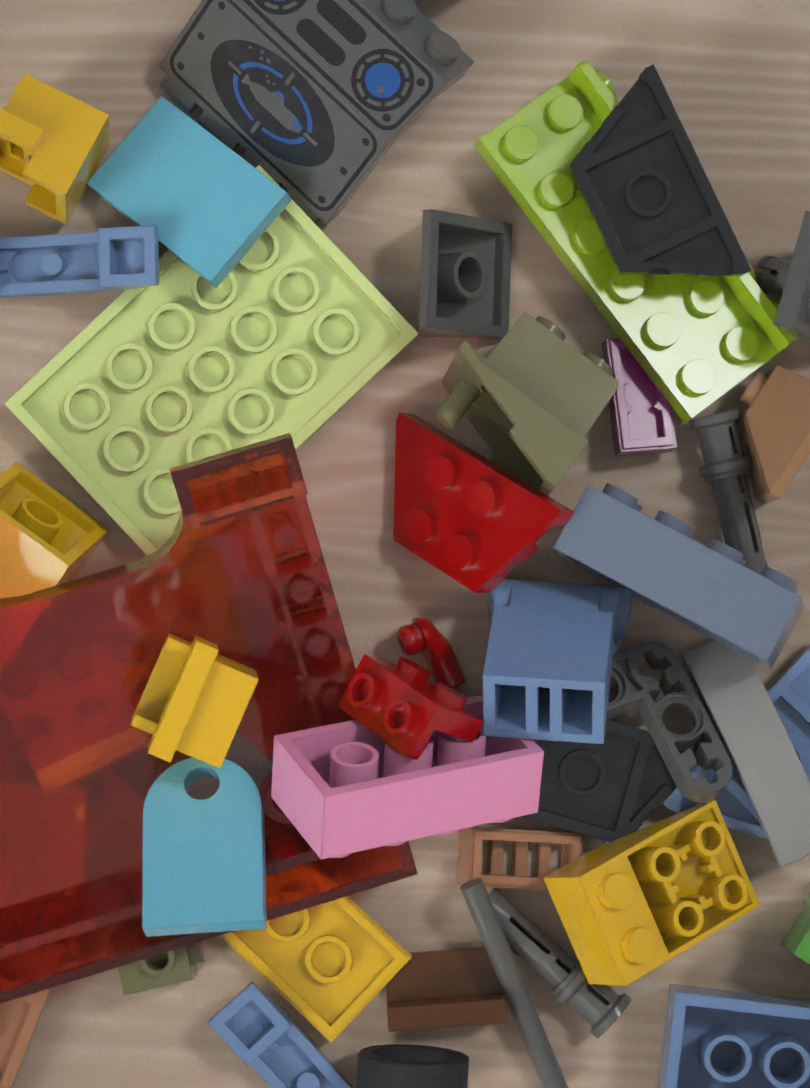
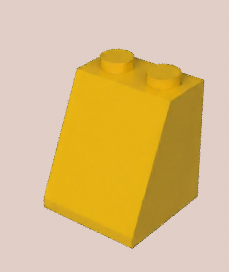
(41, 534)

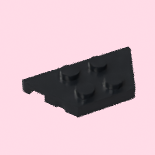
(653, 191)
(603, 786)

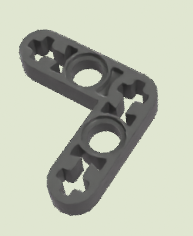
(640, 692)

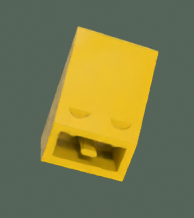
(651, 894)

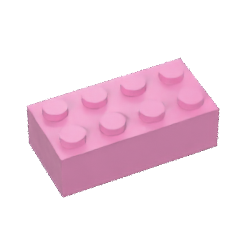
(360, 793)

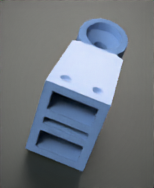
(551, 659)

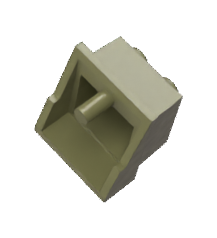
(529, 399)

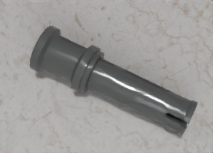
(727, 469)
(593, 1002)

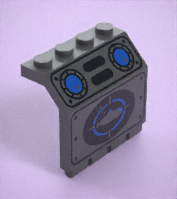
(311, 86)

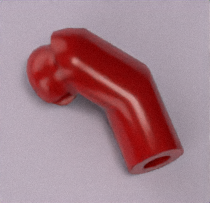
(437, 650)

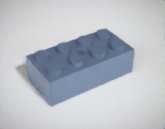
(681, 576)

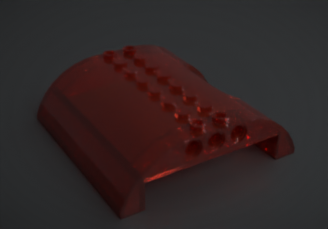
(71, 676)

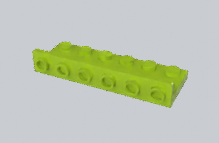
(683, 330)

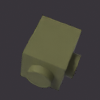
(162, 969)

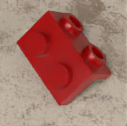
(405, 707)

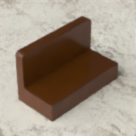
(445, 991)

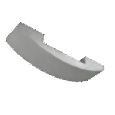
(756, 745)

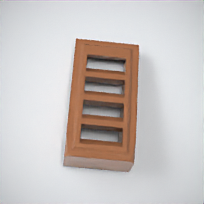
(470, 855)

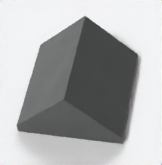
(464, 276)

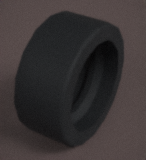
(411, 1067)

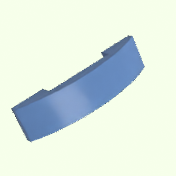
(79, 262)
(274, 1043)

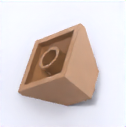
(775, 429)

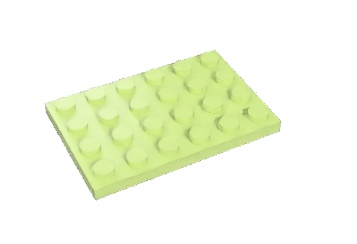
(210, 369)

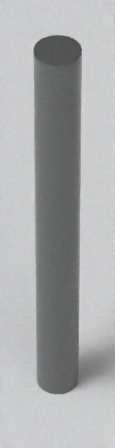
(513, 984)

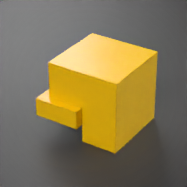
(51, 145)
(194, 701)

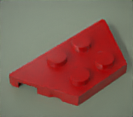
(464, 508)

